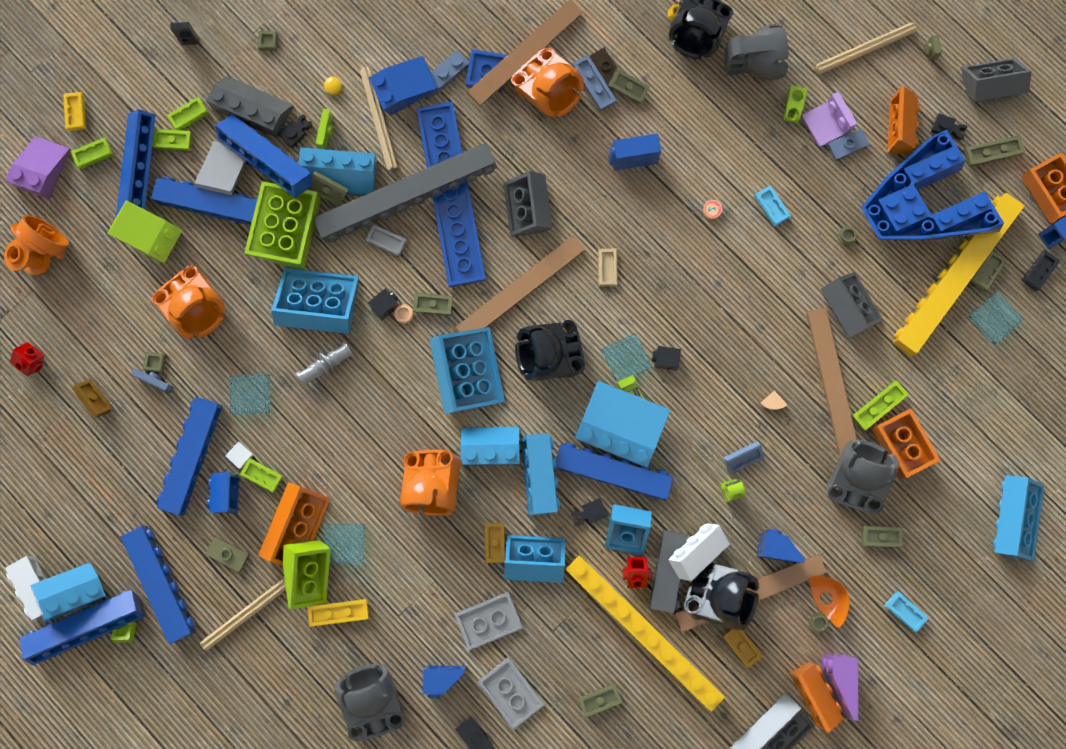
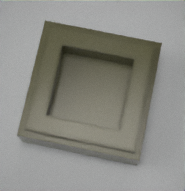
(267, 40)
(154, 362)

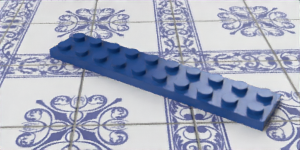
(453, 207)

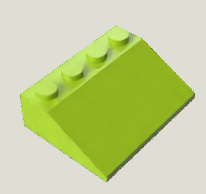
(283, 226)

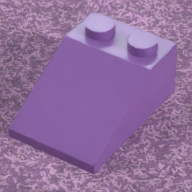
(38, 167)
(842, 676)

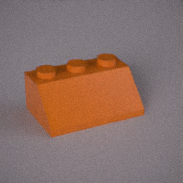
(903, 122)
(817, 696)

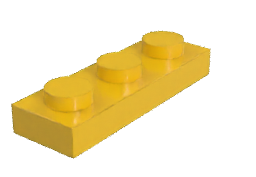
(338, 612)

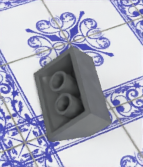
(996, 79)
(527, 204)
(851, 304)

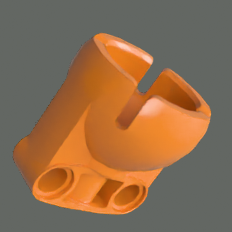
(549, 83)
(190, 303)
(430, 482)

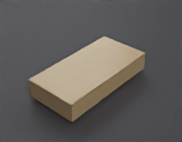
(607, 268)

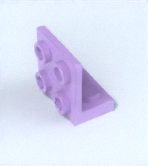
(829, 120)

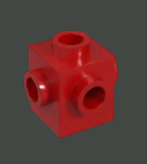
(27, 359)
(637, 572)

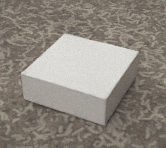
(239, 455)

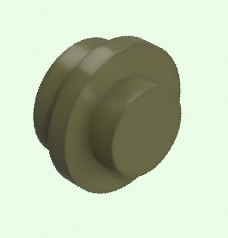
(847, 236)
(818, 623)

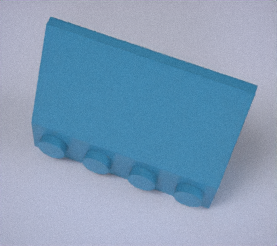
(315, 301)
(466, 370)
(622, 424)

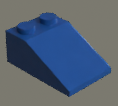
(403, 84)

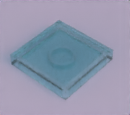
(995, 317)
(626, 357)
(250, 394)
(345, 542)

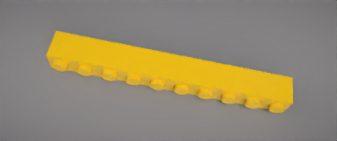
(953, 280)
(645, 633)

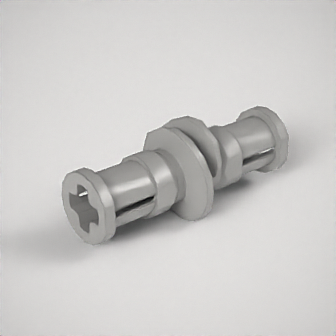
(324, 364)

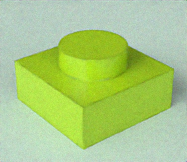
(124, 634)

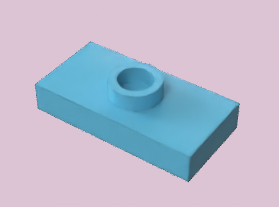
(772, 206)
(906, 611)

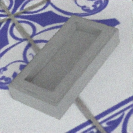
(386, 240)

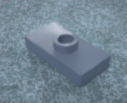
(848, 144)
(152, 379)
(744, 457)

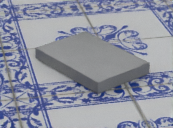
(220, 169)
(488, 621)
(510, 693)

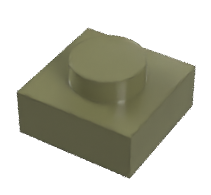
(933, 48)

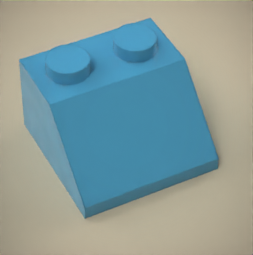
(628, 529)

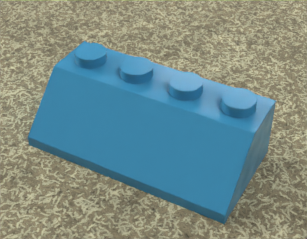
(351, 169)
(539, 474)
(1019, 517)

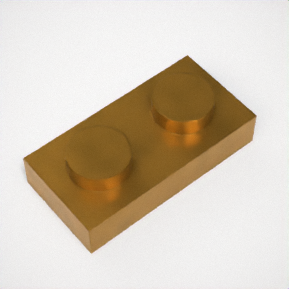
(92, 398)
(494, 543)
(742, 647)

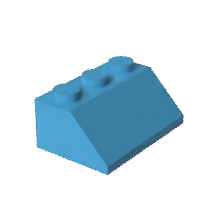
(490, 446)
(535, 559)
(67, 592)

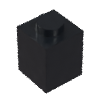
(384, 303)
(666, 358)

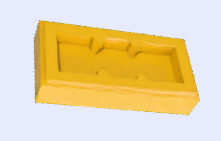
(74, 111)

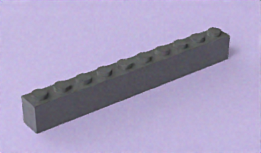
(405, 193)

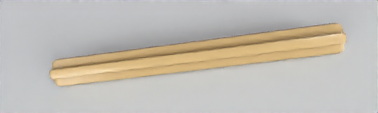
(866, 48)
(379, 120)
(243, 615)

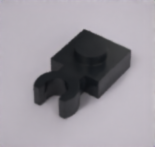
(947, 123)
(293, 132)
(592, 512)

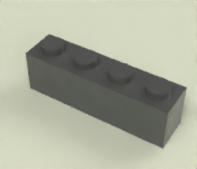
(665, 579)

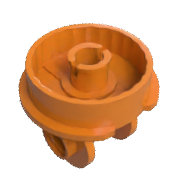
(34, 245)

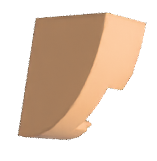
(773, 402)

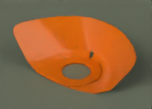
(839, 607)

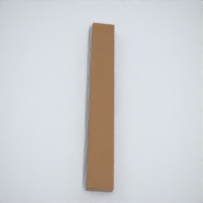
(524, 52)
(523, 286)
(831, 377)
(768, 586)

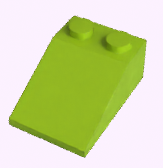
(145, 232)
(306, 573)

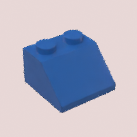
(224, 492)
(778, 547)
(440, 678)

